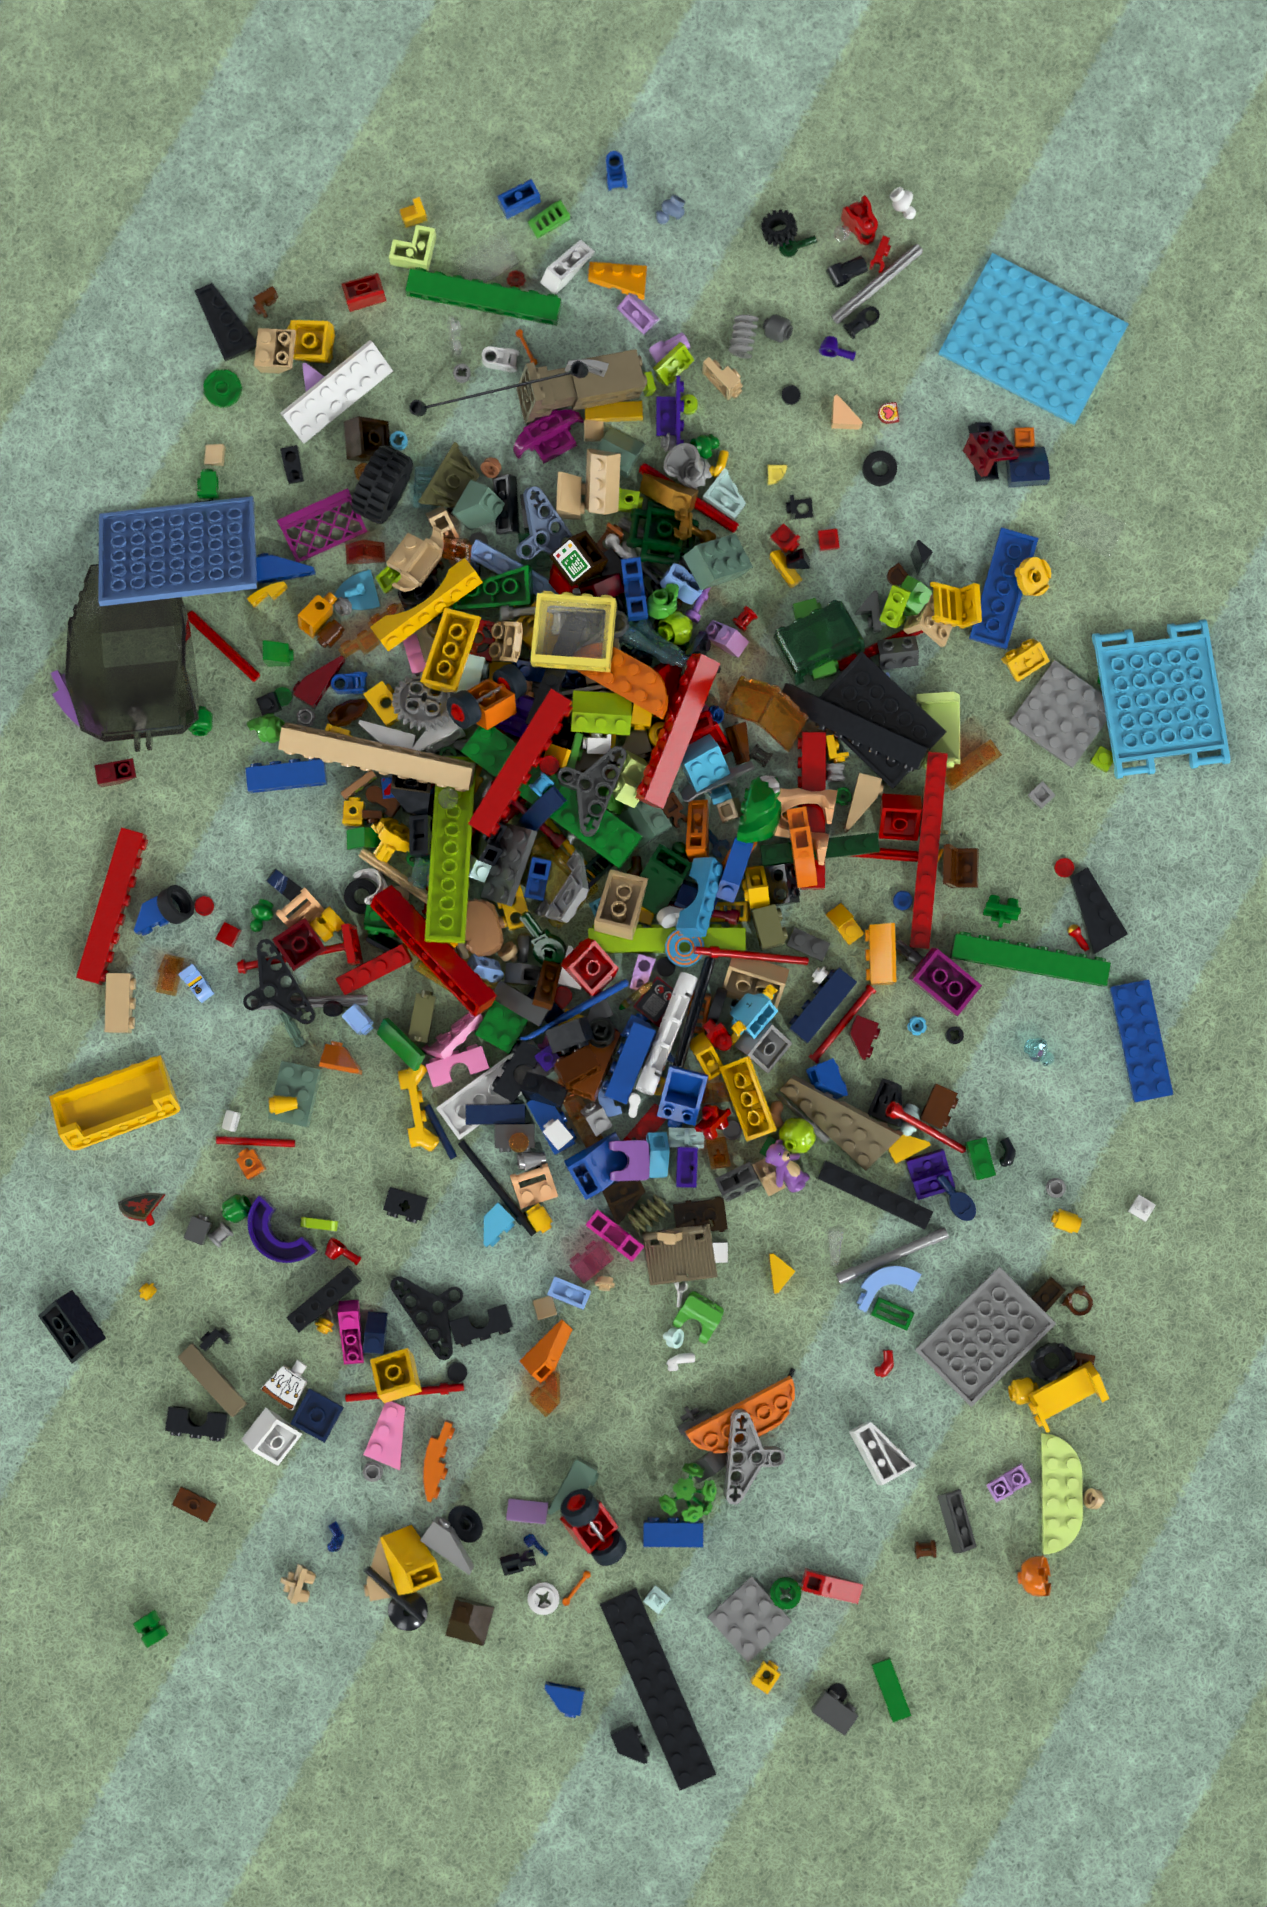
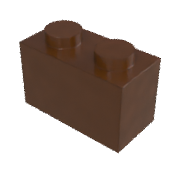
(577, 1066)
(939, 1106)

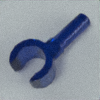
(531, 1540)

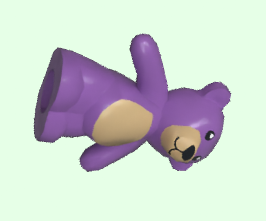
(785, 1167)

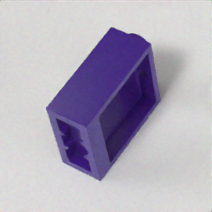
(684, 1175)

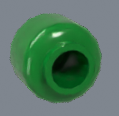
(203, 724)
(236, 1208)

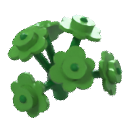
(686, 1490)

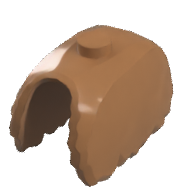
(483, 928)

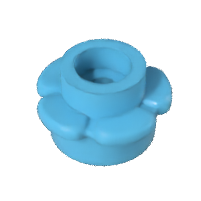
(917, 1020)

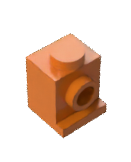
(257, 1166)

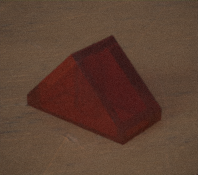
(365, 552)

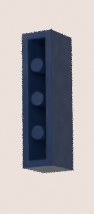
(822, 1005)

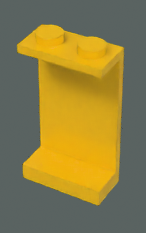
(1065, 1393)

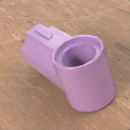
(662, 348)

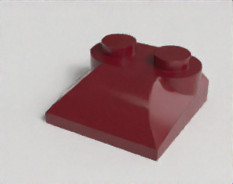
(299, 944)

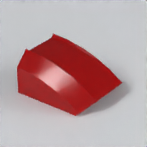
(590, 966)

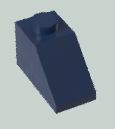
(375, 1333)

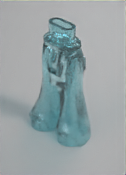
(647, 639)

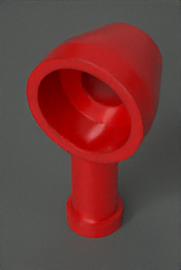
(335, 1249)

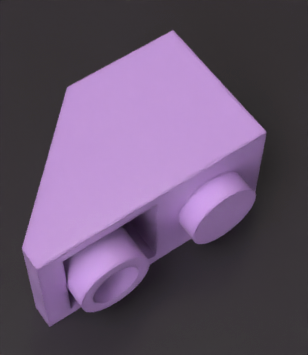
(726, 638)

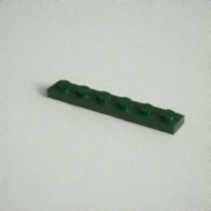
(837, 847)

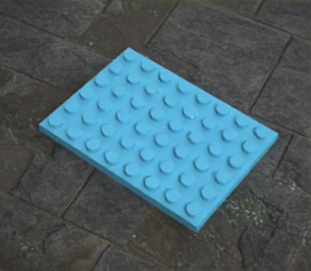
(1033, 338)

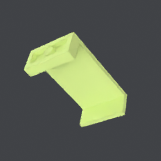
(945, 709)

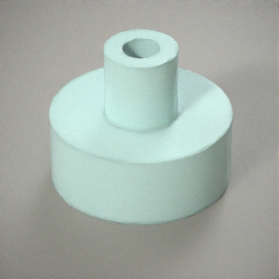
(674, 1337)

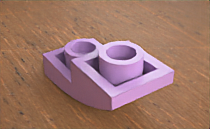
(1009, 1482)

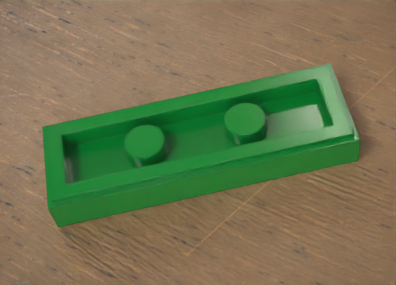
(400, 1044)
(891, 1690)

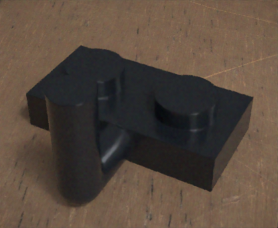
(700, 645)

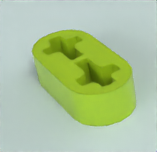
(318, 1223)

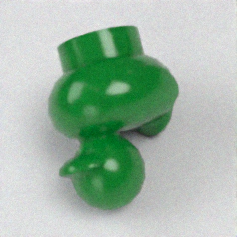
(705, 444)
(262, 912)

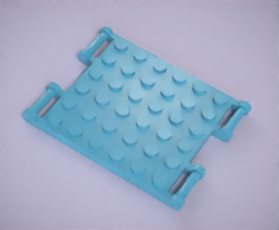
(1161, 698)

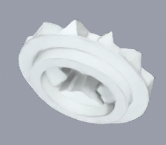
(545, 1608)

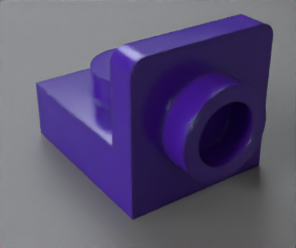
(546, 1058)

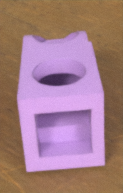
(642, 971)

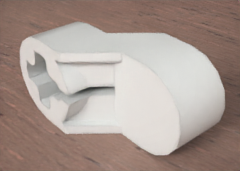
(668, 916)

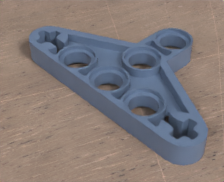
(539, 524)

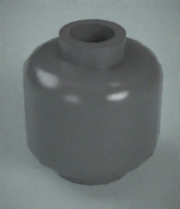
(778, 328)

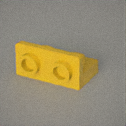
(1025, 659)

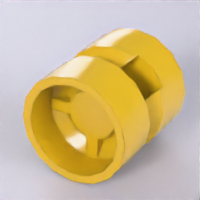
(327, 924)

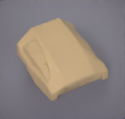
(507, 642)

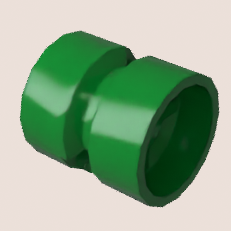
(152, 1636)

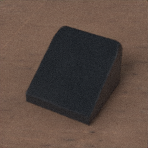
(798, 560)

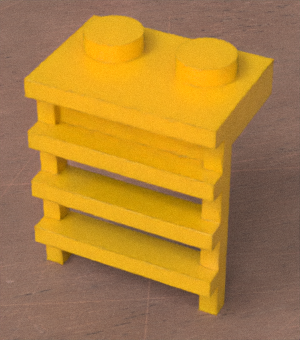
(957, 605)

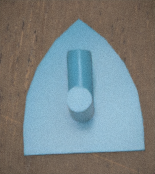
(359, 591)

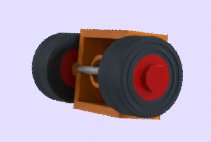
(489, 700)

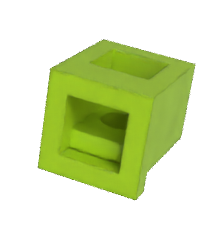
(625, 506)

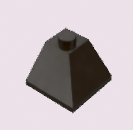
(469, 1621)

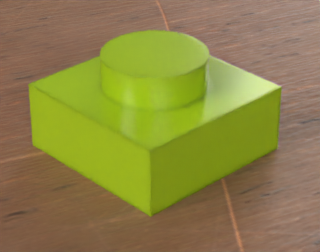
(650, 387)
(1102, 759)

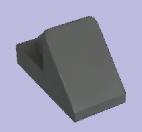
(871, 607)

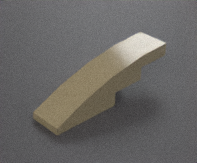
(212, 1380)

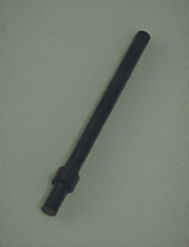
(521, 1218)

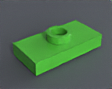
(576, 752)

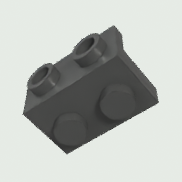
(898, 652)

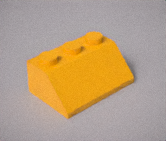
(881, 954)

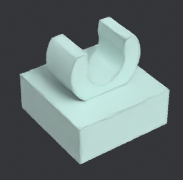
(656, 1599)

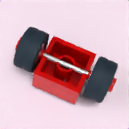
(592, 1527)

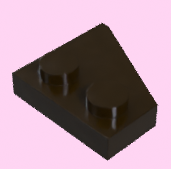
(622, 1197)

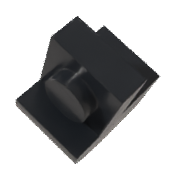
(487, 849)

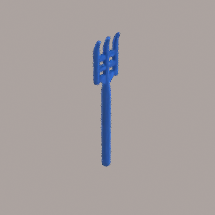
(579, 1008)

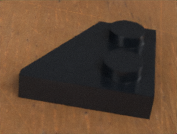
(886, 1093)

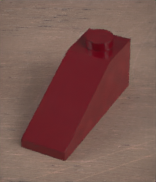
(316, 684)

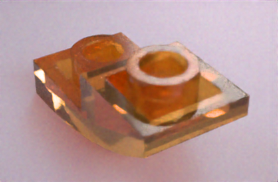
(715, 1093)

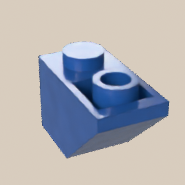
(149, 917)
(827, 1079)

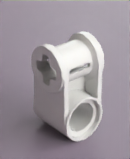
(501, 361)

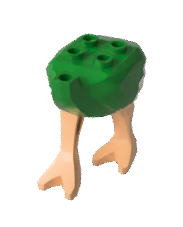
(765, 807)

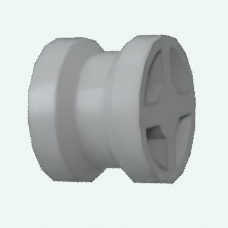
(835, 772)

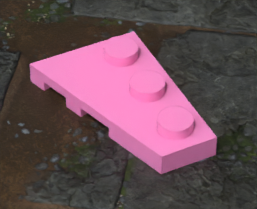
(450, 1040)
(387, 1436)

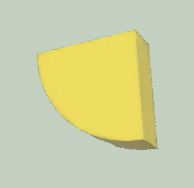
(775, 473)

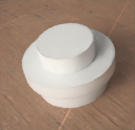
(819, 975)

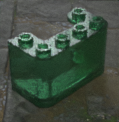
(817, 640)

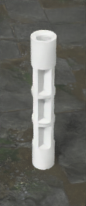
(666, 1034)

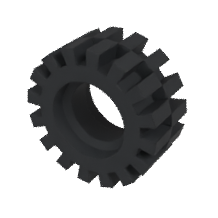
(781, 236)

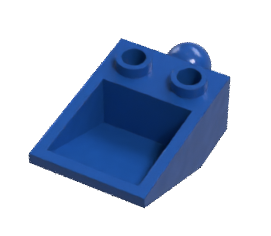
(682, 1096)

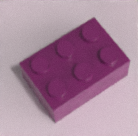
(944, 981)

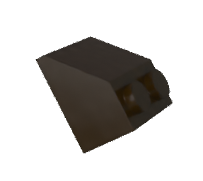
(364, 437)

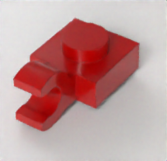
(883, 250)

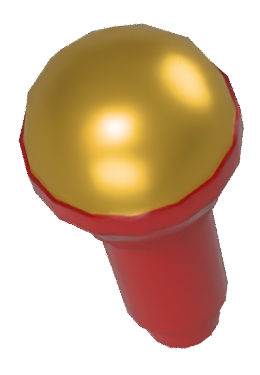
(1075, 932)

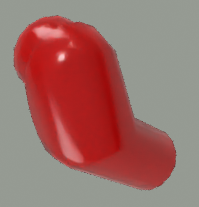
(888, 1364)

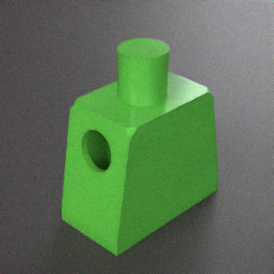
(918, 598)

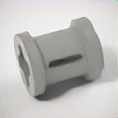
(220, 1234)

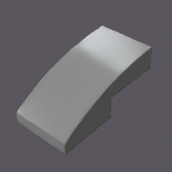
(594, 366)

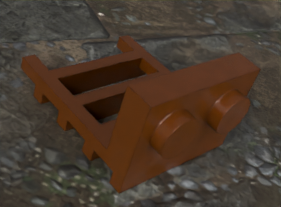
(960, 867)

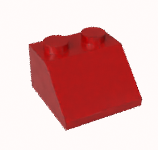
(900, 817)

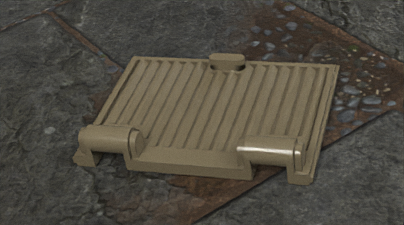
(687, 1256)

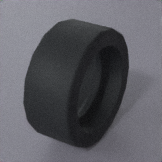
(183, 900)

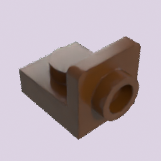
(263, 299)

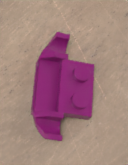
(548, 435)

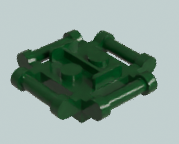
(658, 534)

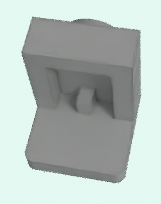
(596, 1117)

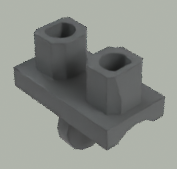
(693, 1421)

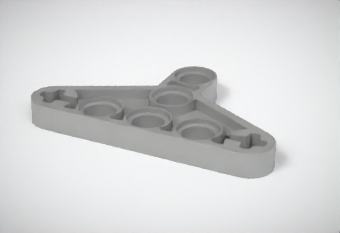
(748, 1446)

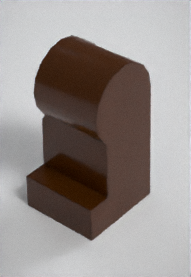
(375, 796)

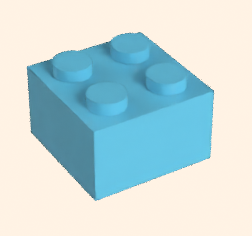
(704, 763)

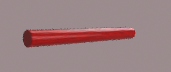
(255, 1141)

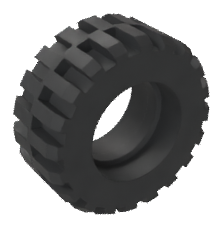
(382, 484)

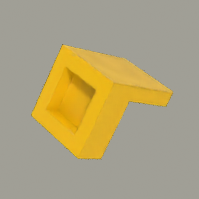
(413, 214)

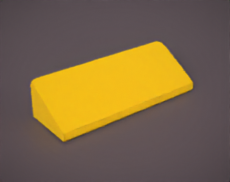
(616, 412)

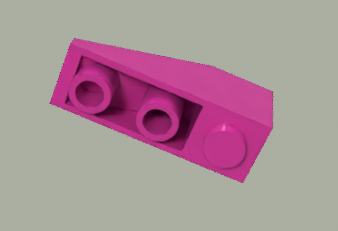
(351, 1331)

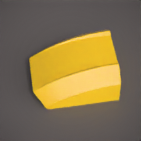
(313, 340)

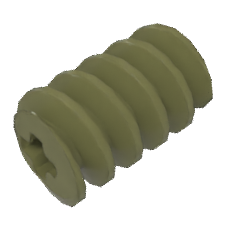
(648, 1213)

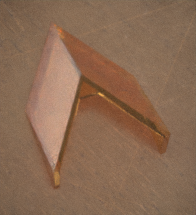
(768, 709)

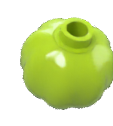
(676, 626)
(797, 1135)

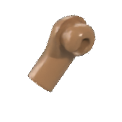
(776, 1109)

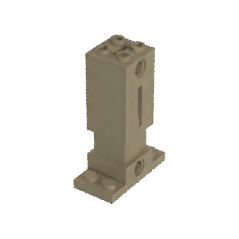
(620, 383)

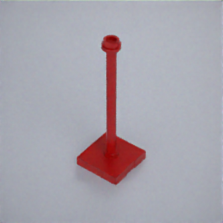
(350, 945)

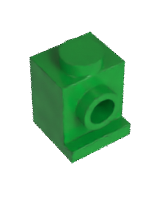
(208, 484)

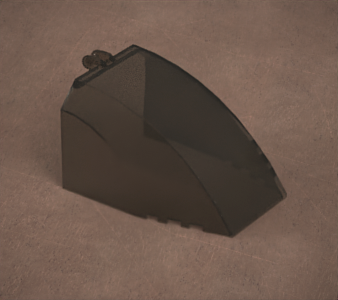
(130, 667)

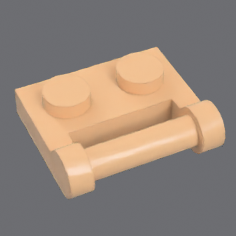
(309, 910)
(537, 1191)

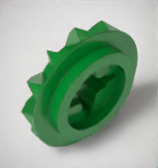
(794, 1593)

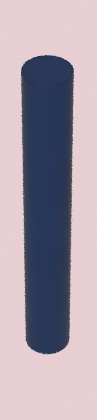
(440, 1132)

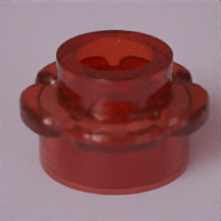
(516, 274)

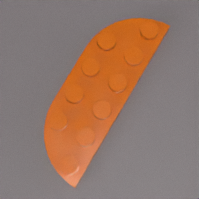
(633, 682)
(766, 1409)

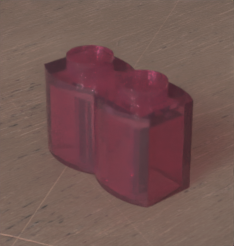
(591, 1261)

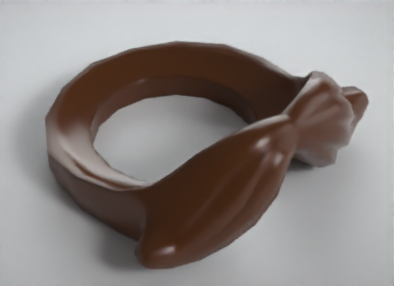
(1068, 1300)

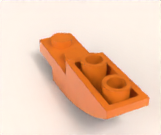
(801, 847)
(433, 1467)

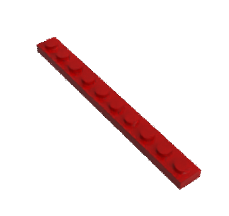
(928, 850)

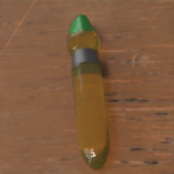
(635, 995)

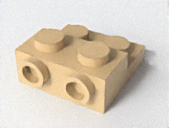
(725, 380)

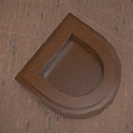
(896, 575)

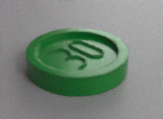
(284, 696)

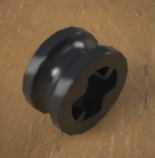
(960, 1034)

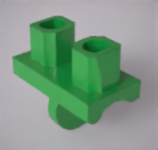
(1000, 912)

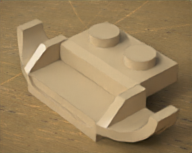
(416, 559)

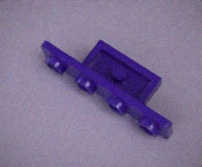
(668, 413)

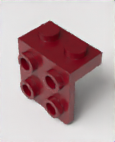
(986, 448)

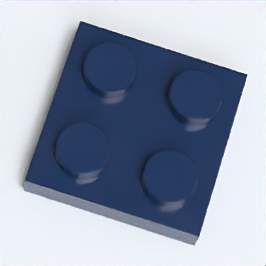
(317, 1415)

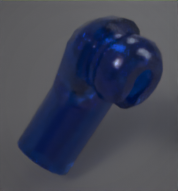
(337, 1538)

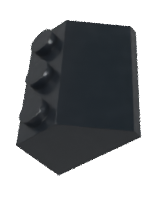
(72, 1326)

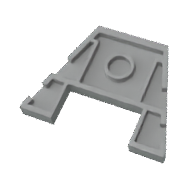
(570, 895)

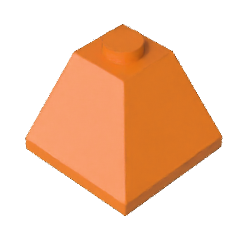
(339, 1058)

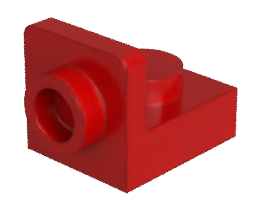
(785, 539)

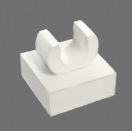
(1141, 1208)

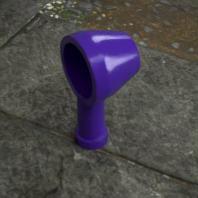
(831, 343)

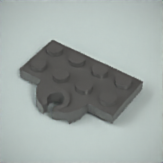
(507, 873)

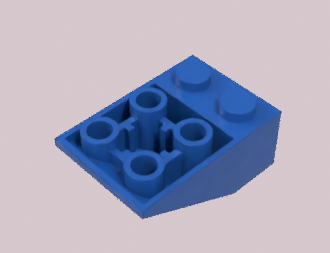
(593, 1166)

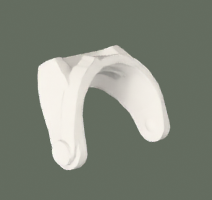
(374, 875)

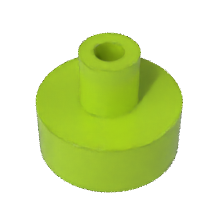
(690, 404)

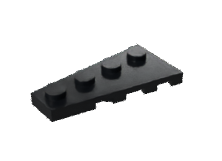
(227, 328)
(1098, 915)

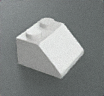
(271, 1436)

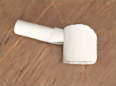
(680, 1289)

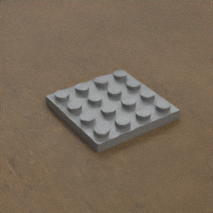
(1061, 714)

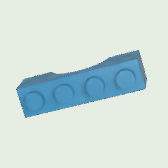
(695, 918)

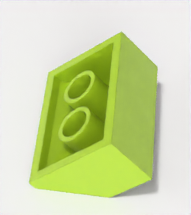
(600, 713)

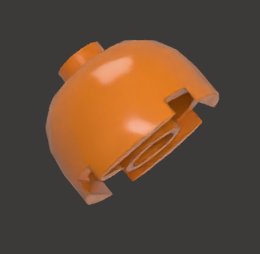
(1035, 1576)

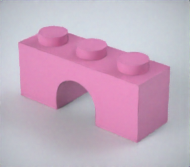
(440, 1069)

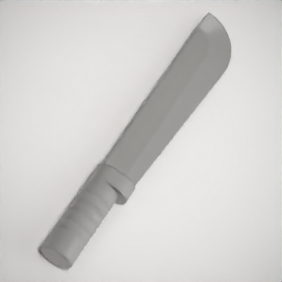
(818, 1132)

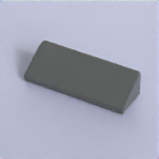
(956, 1521)

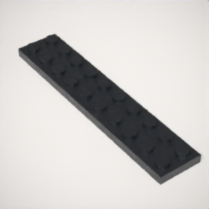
(658, 1689)

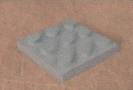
(749, 1619)

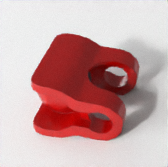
(859, 218)

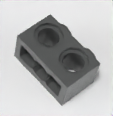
(738, 1182)

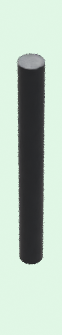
(393, 1593)

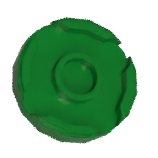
(218, 392)

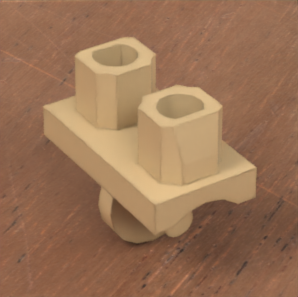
(767, 1176)
(294, 1584)

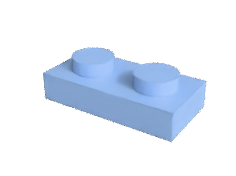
(569, 1293)

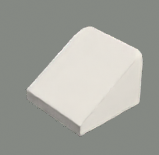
(231, 1120)

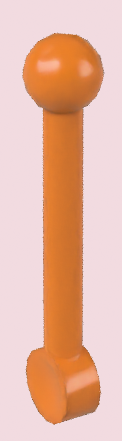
(519, 333)
(566, 1601)

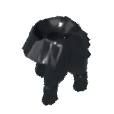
(1065, 1364)

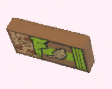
(359, 785)

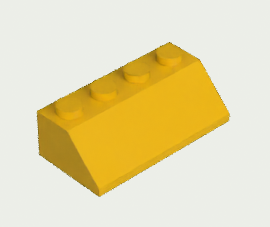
(450, 650)
(748, 1098)

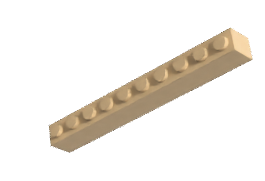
(376, 756)

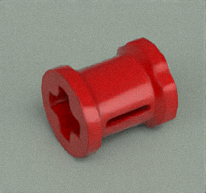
(745, 618)

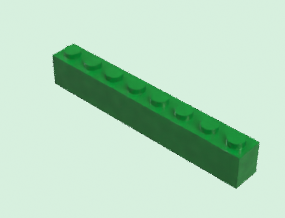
(483, 296)
(1030, 960)

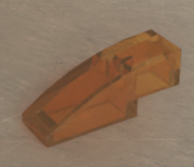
(573, 1106)

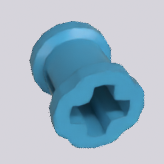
(541, 784)

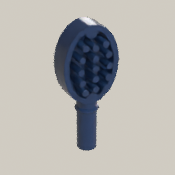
(958, 1201)

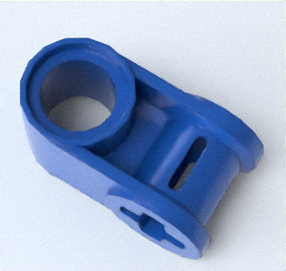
(615, 174)
(351, 683)

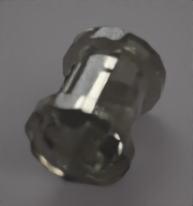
(767, 756)

